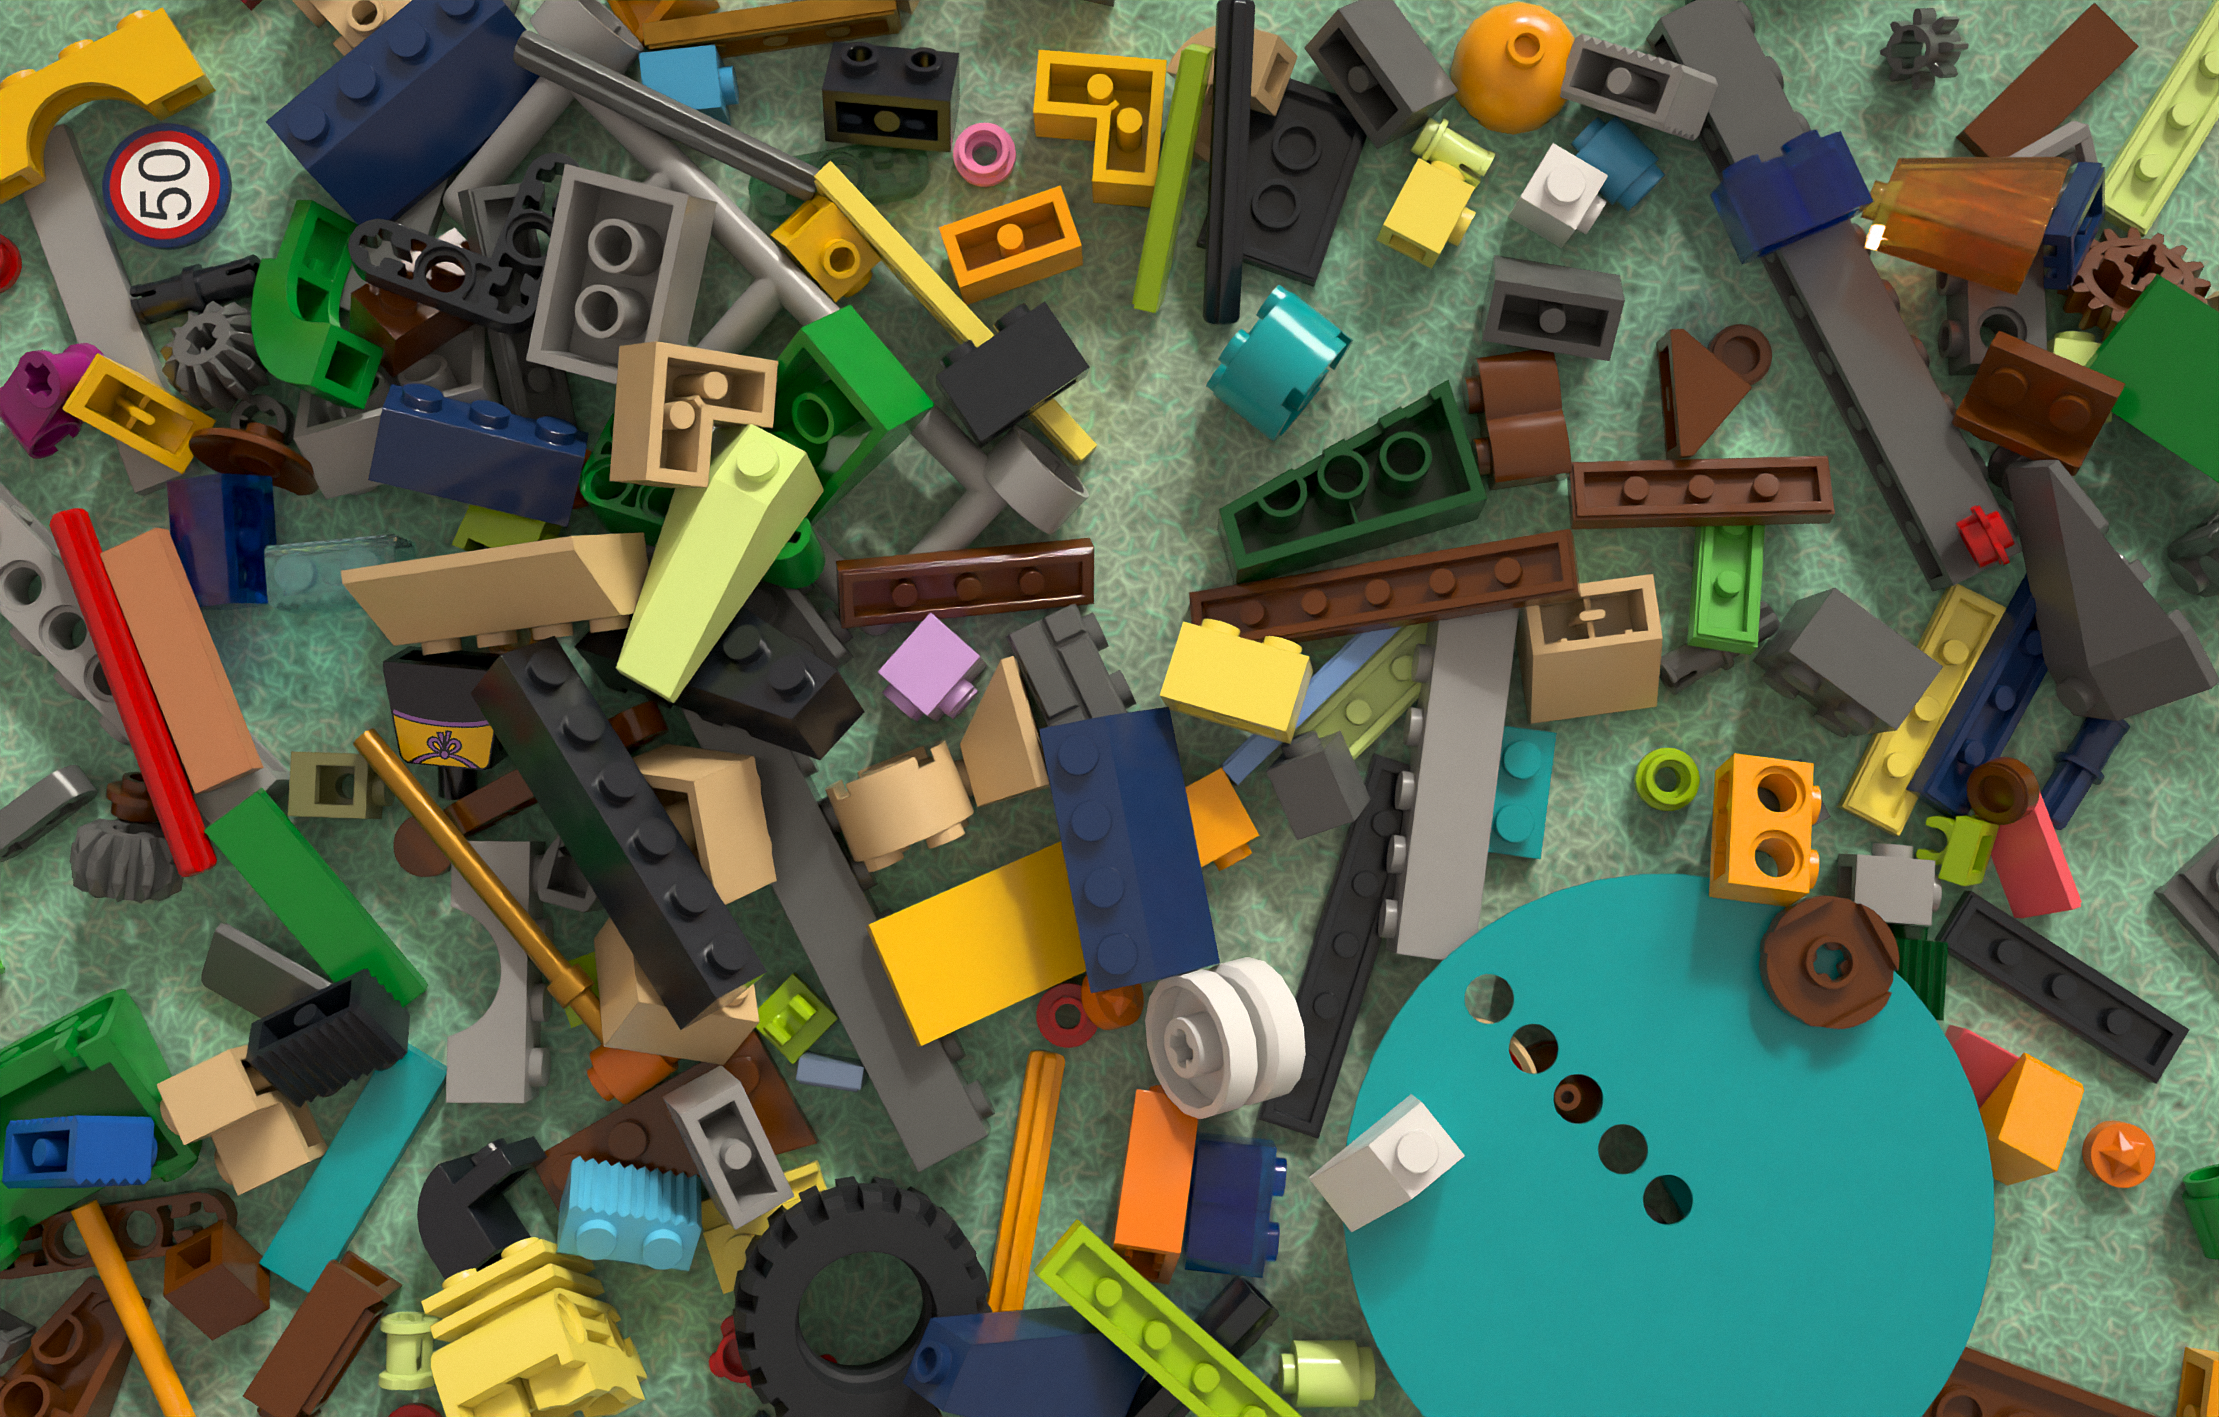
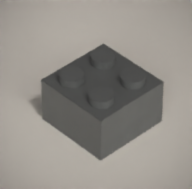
(1845, 665)

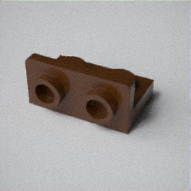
(2037, 402)

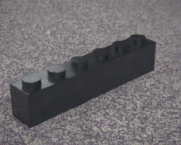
(617, 831)

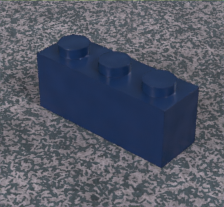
(478, 454)

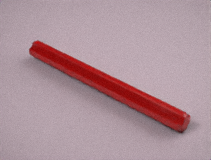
(133, 694)

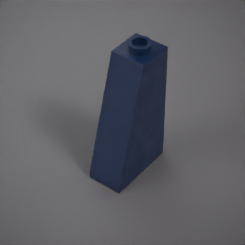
(1023, 1366)

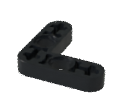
(483, 275)

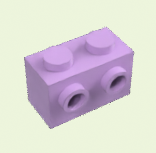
(932, 672)

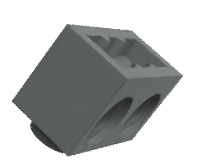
(1978, 305)

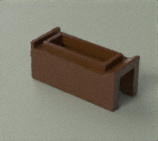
(322, 1339)

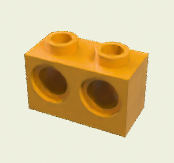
(1745, 825)

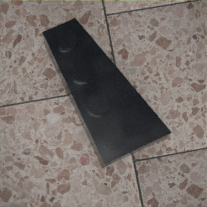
(751, 682)

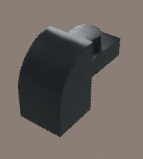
(464, 1210)

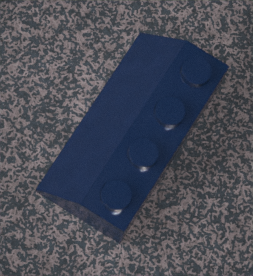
(407, 105)
(1129, 848)

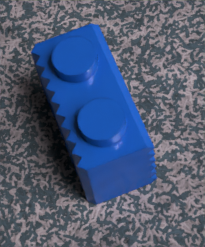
(79, 1152)

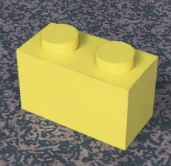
(1237, 679)

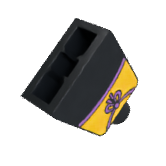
(438, 717)

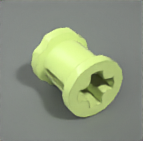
(408, 1351)

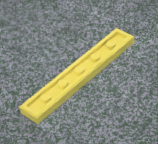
(939, 299)

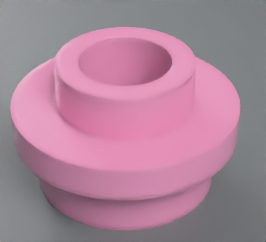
(978, 136)

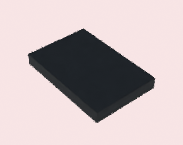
(1297, 181)

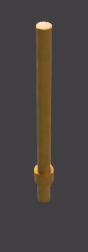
(569, 983)

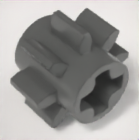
(1941, 52)

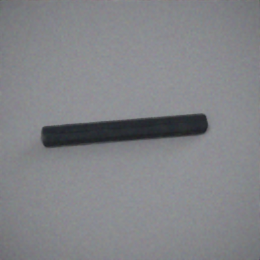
(1228, 160)

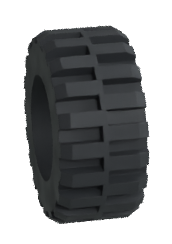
(804, 1242)

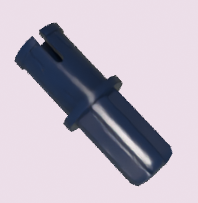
(2080, 767)

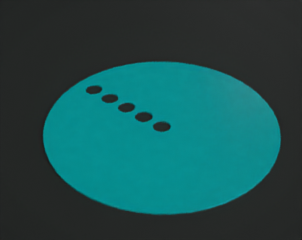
(1825, 1170)

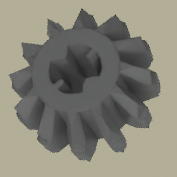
(215, 358)
(124, 861)

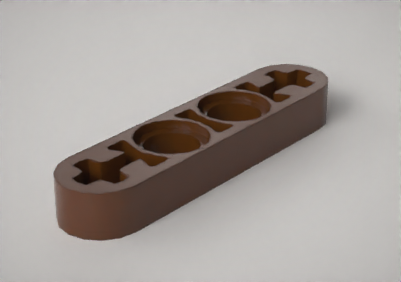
(511, 793)
(117, 1215)

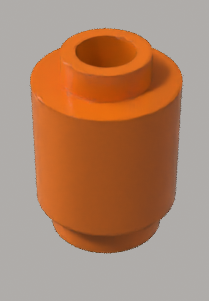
(626, 1072)

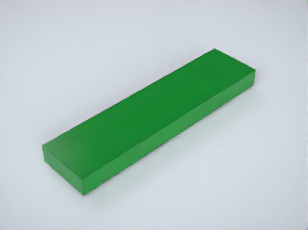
(310, 897)

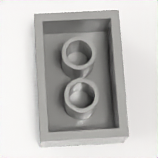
(617, 271)

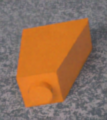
(1154, 1185)

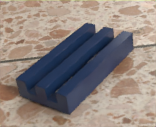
(2074, 225)

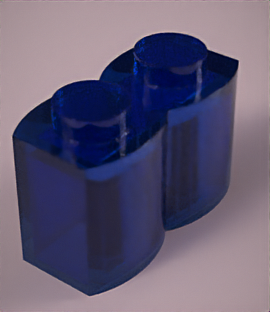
(1790, 195)
(1232, 1204)

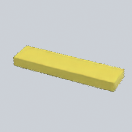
(1955, 641)

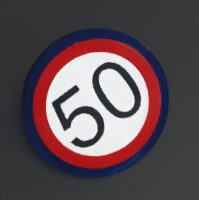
(167, 186)

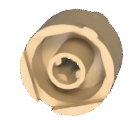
(900, 805)

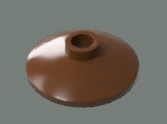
(254, 452)

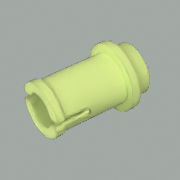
(1442, 144)

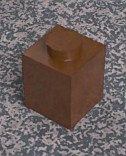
(216, 1280)

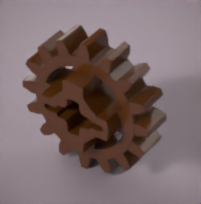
(2119, 272)

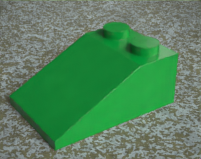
(843, 402)

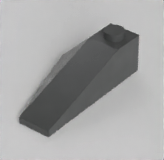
(2095, 618)

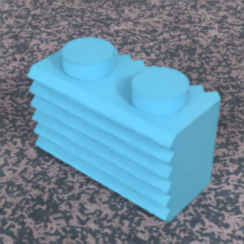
(630, 1215)

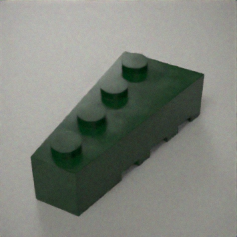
(1360, 494)

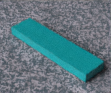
(355, 1168)

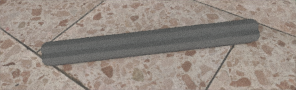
(664, 115)

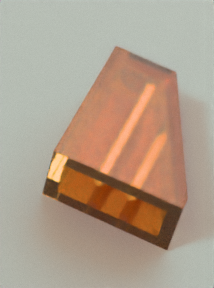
(1967, 214)

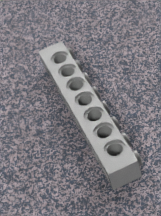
(47, 630)

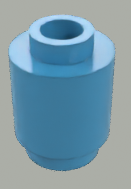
(1622, 157)

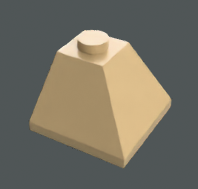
(1002, 742)

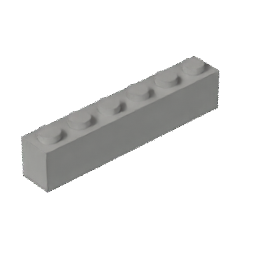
(1449, 784)

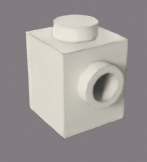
(1560, 197)

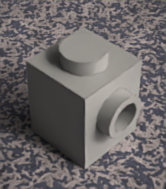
(1891, 883)

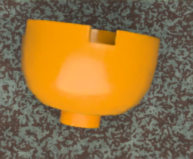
(1512, 67)

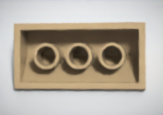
(504, 590)

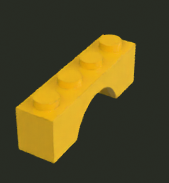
(137, 64)

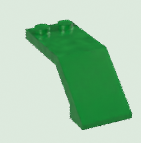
(2170, 372)

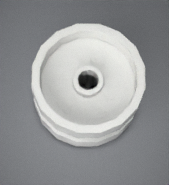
(1225, 1037)

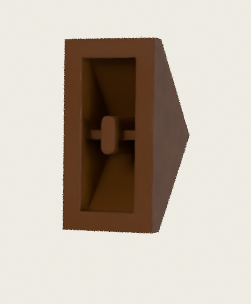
(1694, 392)

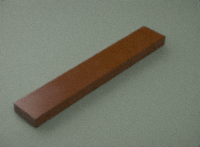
(1399, 590)

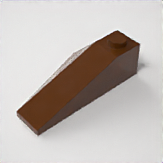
(72, 1361)

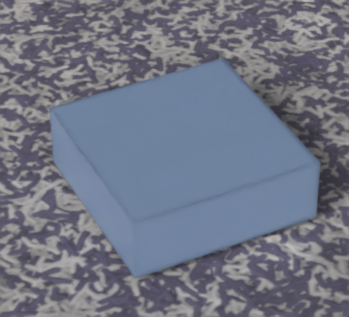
(831, 1071)

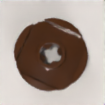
(1864, 973)

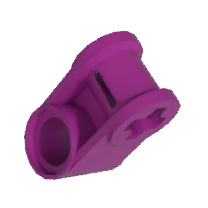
(36, 394)

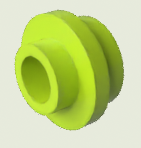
(1686, 779)

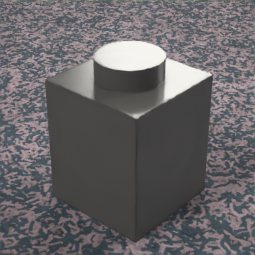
(1318, 783)

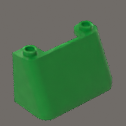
(83, 1065)

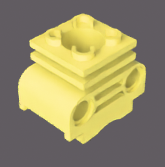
(531, 1340)

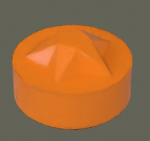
(1112, 1007)
(2118, 1154)

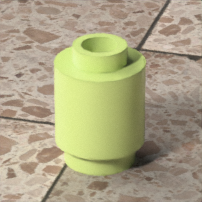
(1327, 1373)

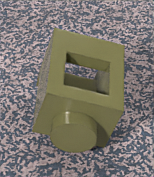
(318, 791)

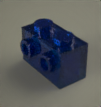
(220, 533)

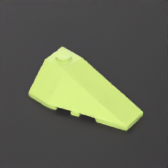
(715, 554)

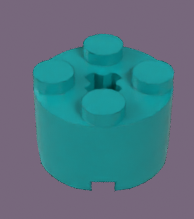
(1279, 363)

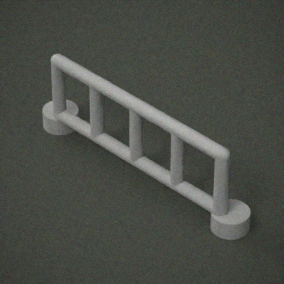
(1014, 472)

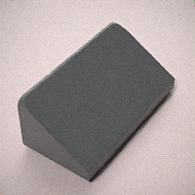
(255, 974)

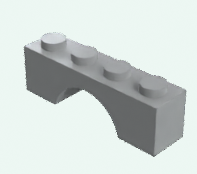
(501, 1052)

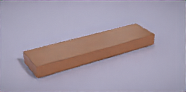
(181, 660)

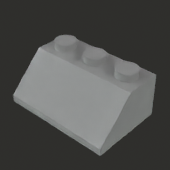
(343, 440)

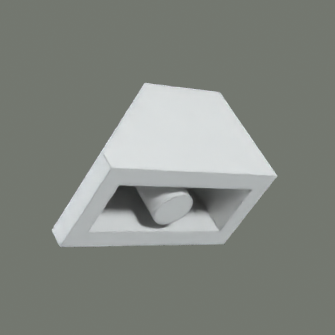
(1387, 1164)

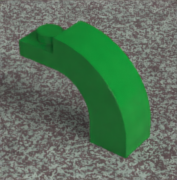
(298, 311)

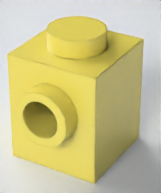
(1428, 212)

